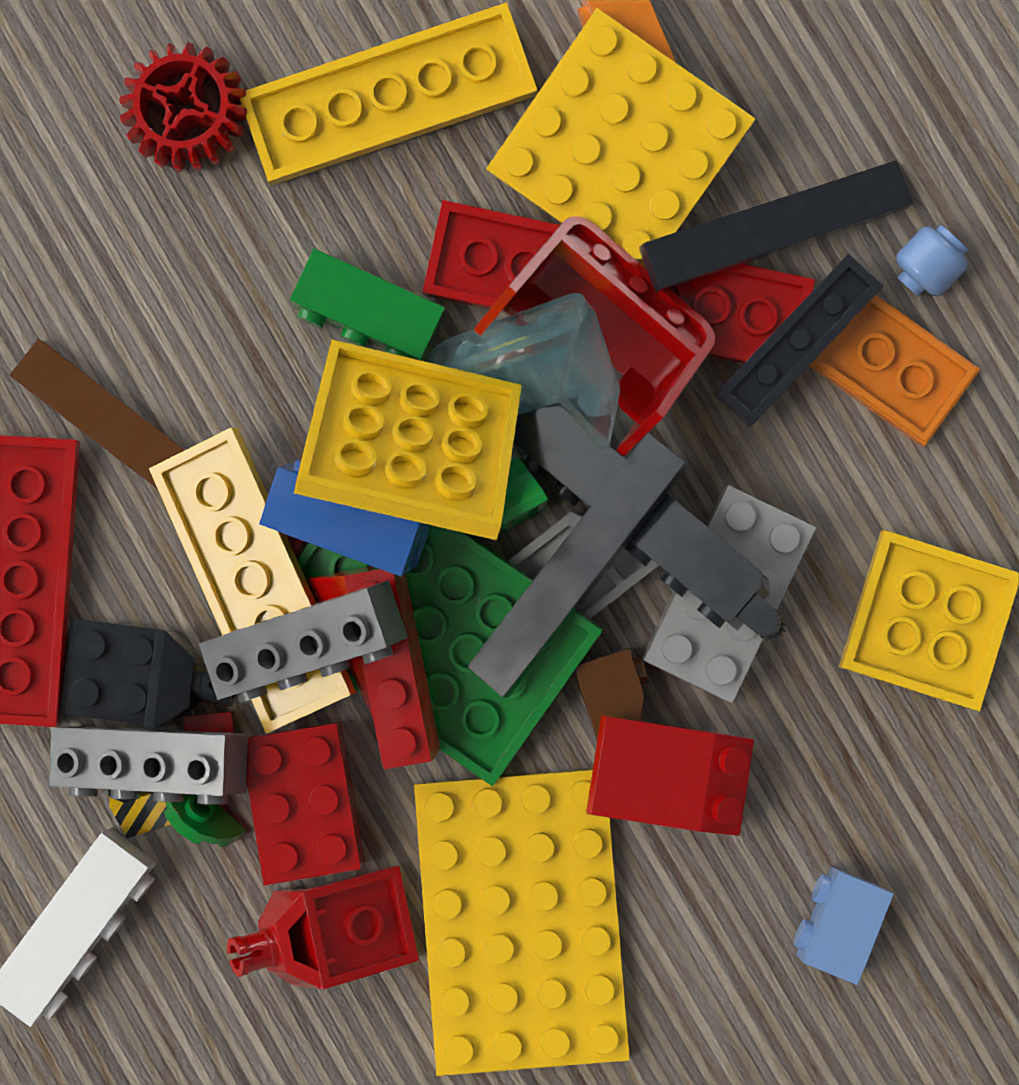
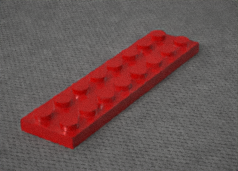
(484, 250)

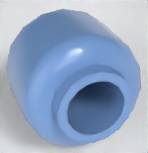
(932, 261)

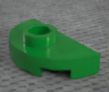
(203, 821)

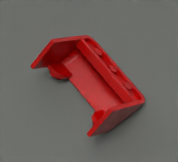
(648, 334)

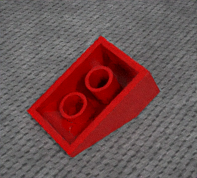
(670, 776)

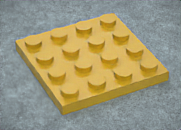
(620, 138)
(410, 440)

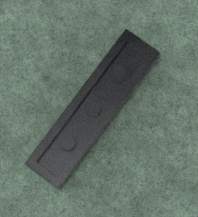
(799, 340)

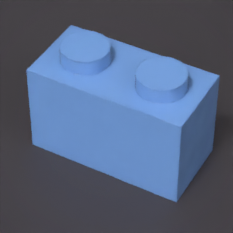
(842, 924)

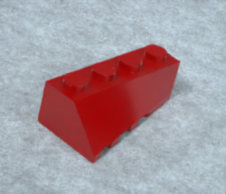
(394, 685)

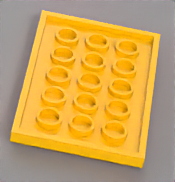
(520, 924)

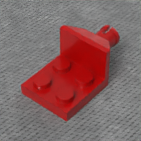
(331, 932)

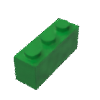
(366, 307)

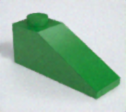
(523, 497)

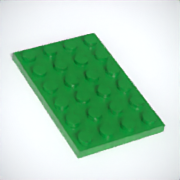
(457, 603)

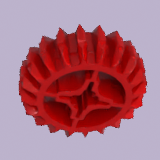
(150, 88)

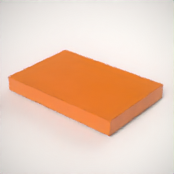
(896, 370)

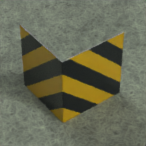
(138, 815)

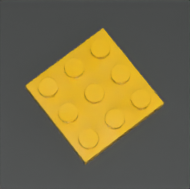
(930, 620)

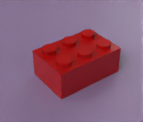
(303, 803)

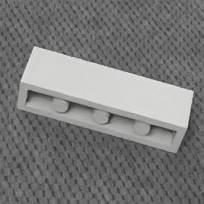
(72, 925)

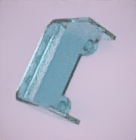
(553, 355)

